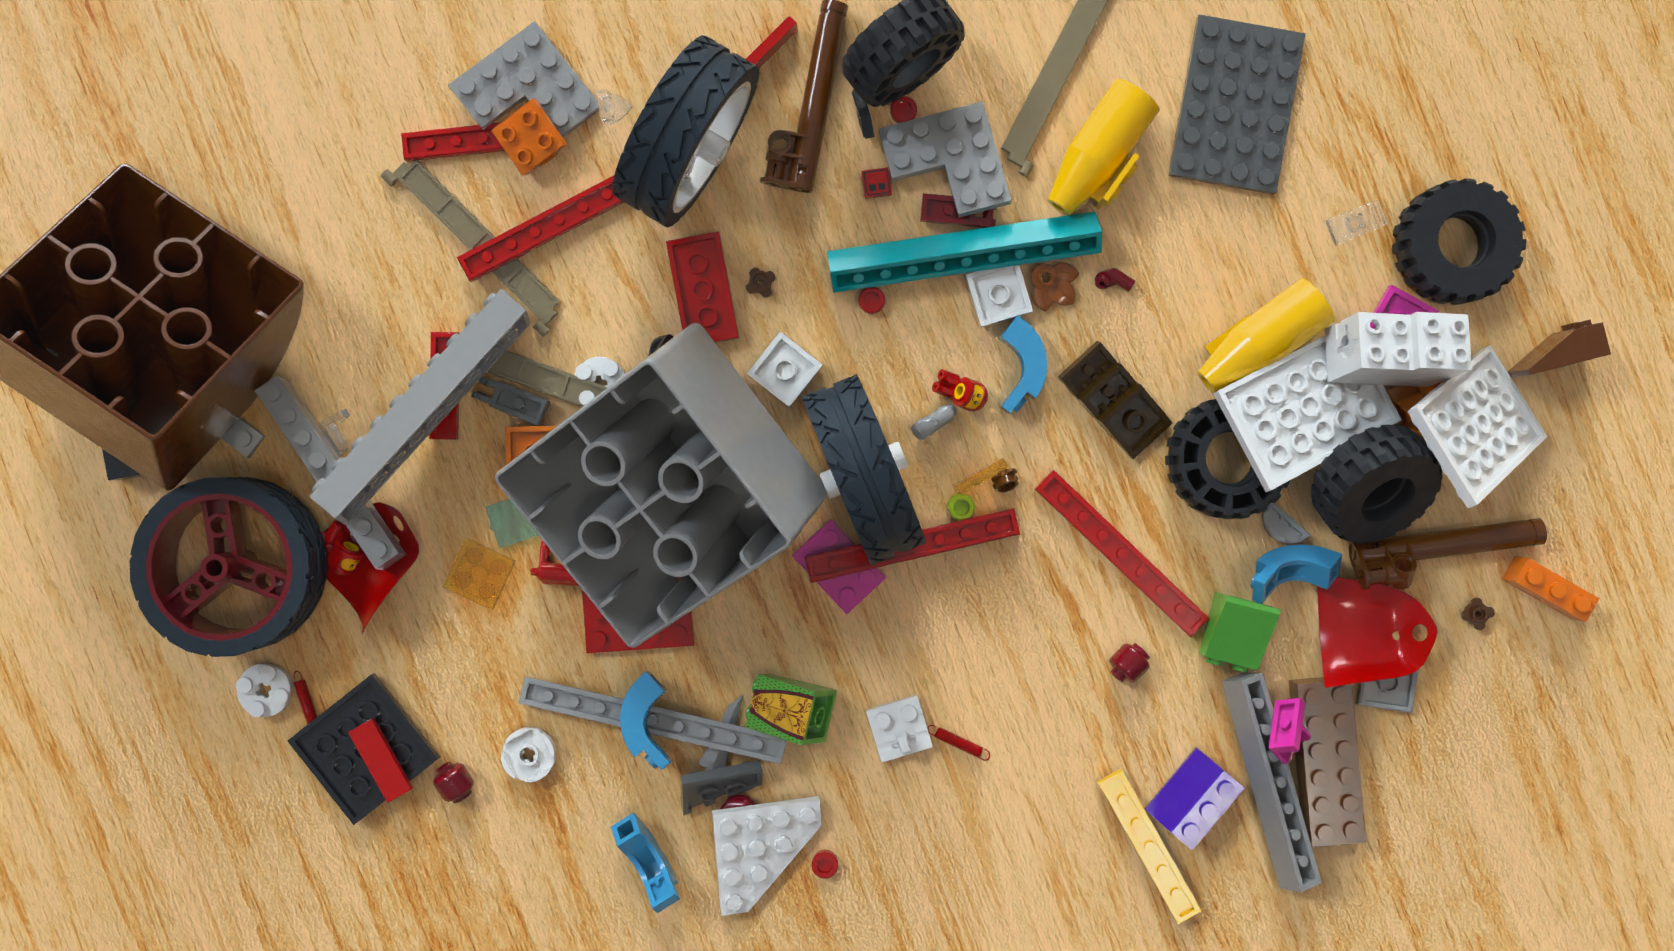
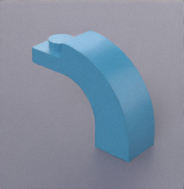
(1033, 361)
(1294, 563)
(634, 717)
(649, 860)

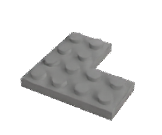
(521, 70)
(953, 141)

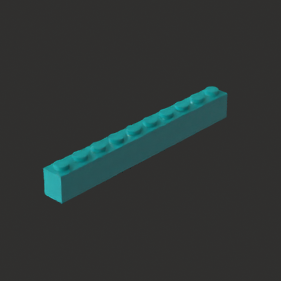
(965, 251)

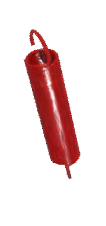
(305, 699)
(959, 742)

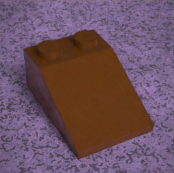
(1572, 345)

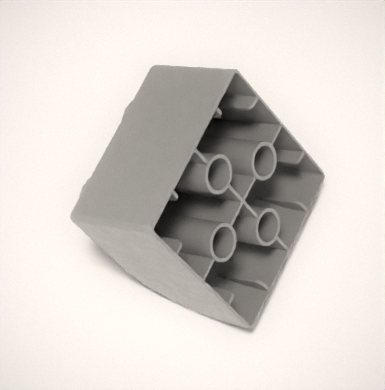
(663, 483)

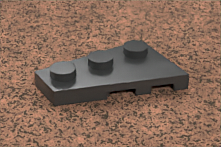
(711, 784)

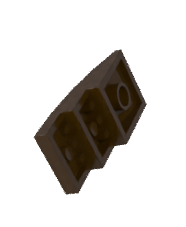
(1115, 399)

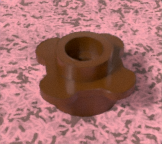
(765, 288)
(1005, 480)
(1470, 610)

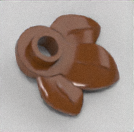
(1056, 288)

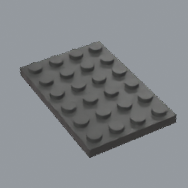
(1236, 104)

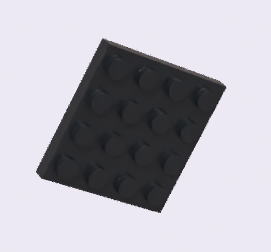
(337, 762)

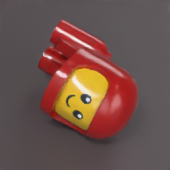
(964, 391)
(344, 553)

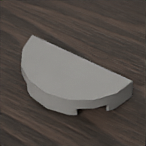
(1282, 526)

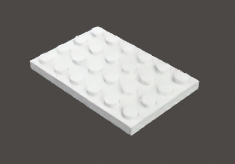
(1295, 418)
(1478, 427)

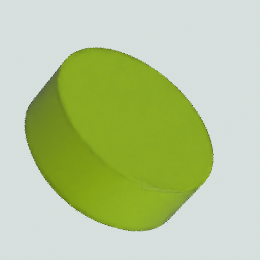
(961, 507)

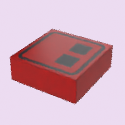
(876, 183)

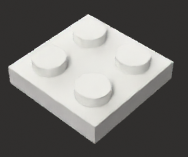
(998, 294)
(784, 369)

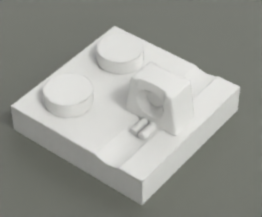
(899, 728)

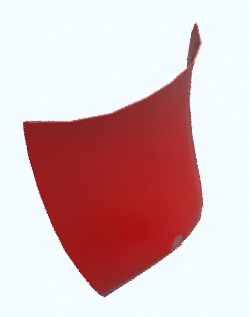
(370, 586)
(1359, 629)

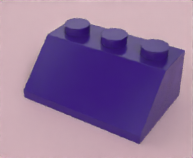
(1194, 798)

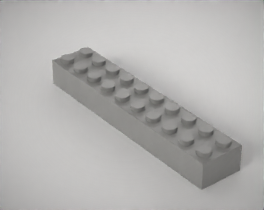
(421, 407)

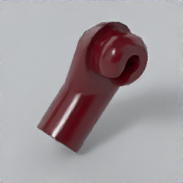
(1113, 277)
(737, 801)

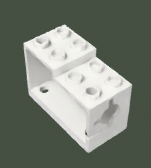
(1400, 350)

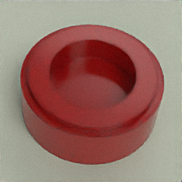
(903, 109)
(871, 300)
(824, 864)

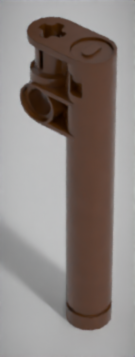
(800, 158)
(1396, 558)

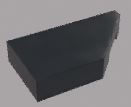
(863, 116)

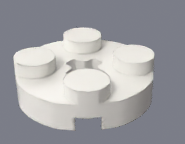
(595, 367)
(249, 688)
(522, 768)

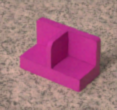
(1287, 728)

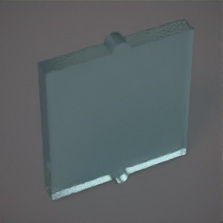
(509, 523)

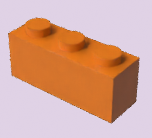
(1550, 588)

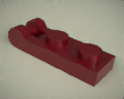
(942, 210)

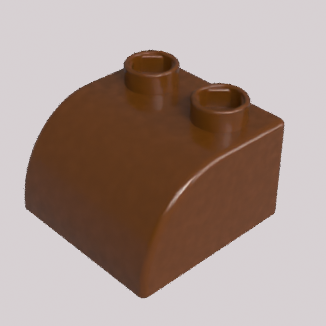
(144, 325)

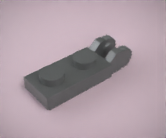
(514, 401)

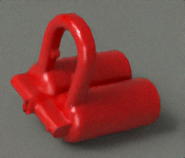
(551, 572)

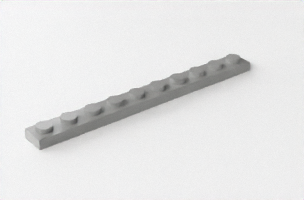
(660, 720)

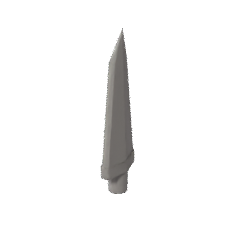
(716, 758)

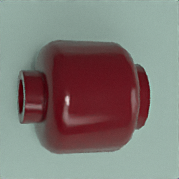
(1129, 663)
(453, 782)

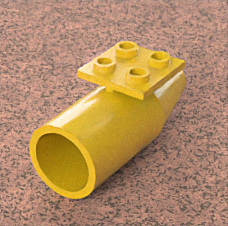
(1100, 150)
(1266, 335)

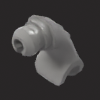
(928, 425)

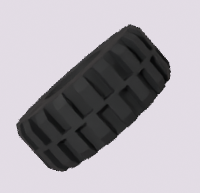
(902, 50)
(1497, 234)
(1191, 474)
(1376, 484)

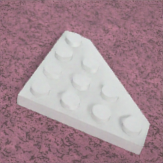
(757, 846)

